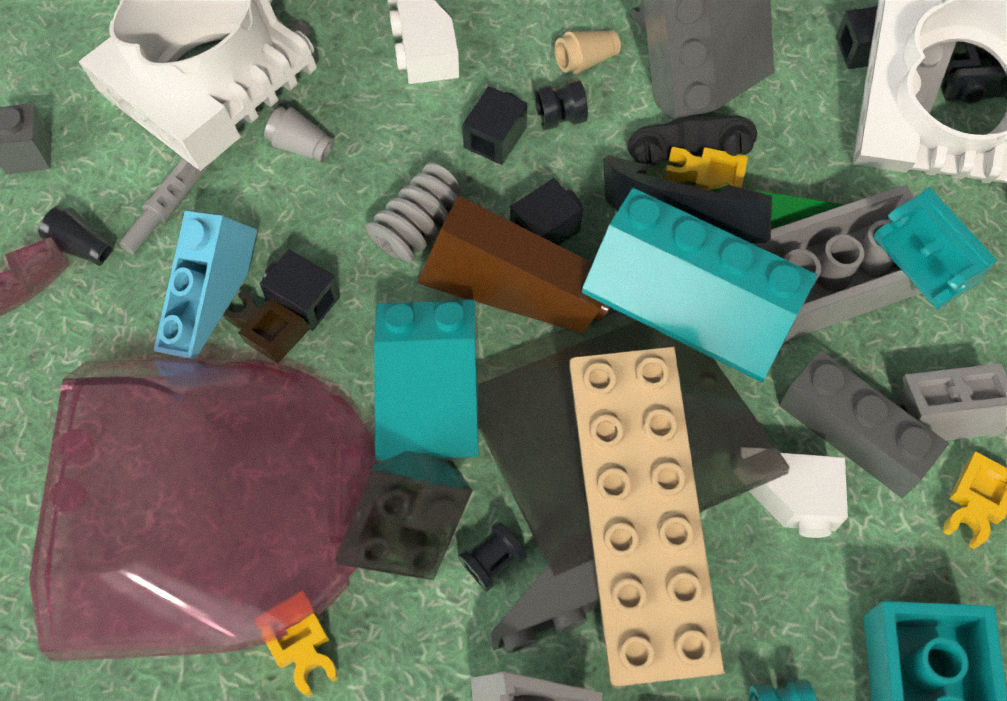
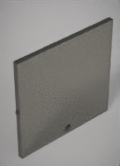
(535, 440)

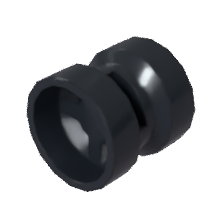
(562, 104)

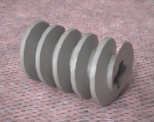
(414, 213)

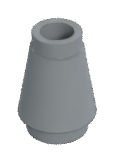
(297, 135)

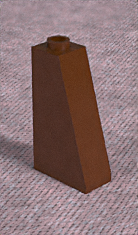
(509, 269)

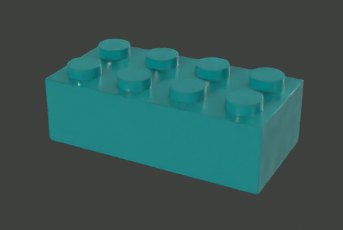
(934, 652)

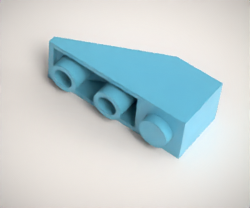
(204, 278)

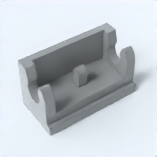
(958, 400)

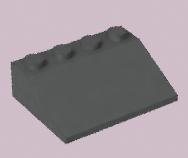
(706, 51)

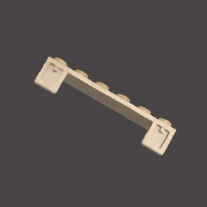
(644, 518)

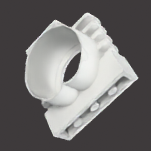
(200, 98)
(893, 125)

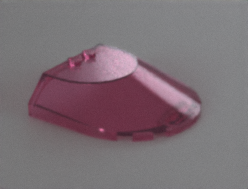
(192, 507)

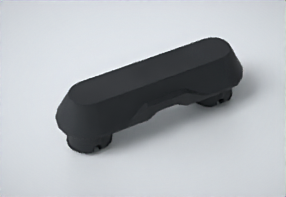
(726, 134)

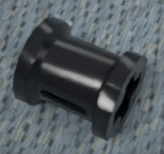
(492, 556)

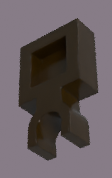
(268, 329)

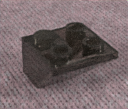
(406, 516)

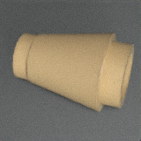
(584, 49)

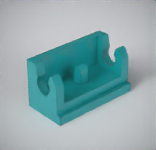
(934, 248)

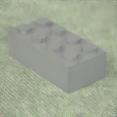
(849, 262)

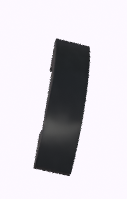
(732, 209)

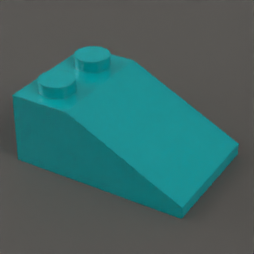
(426, 379)

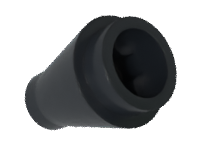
(75, 235)

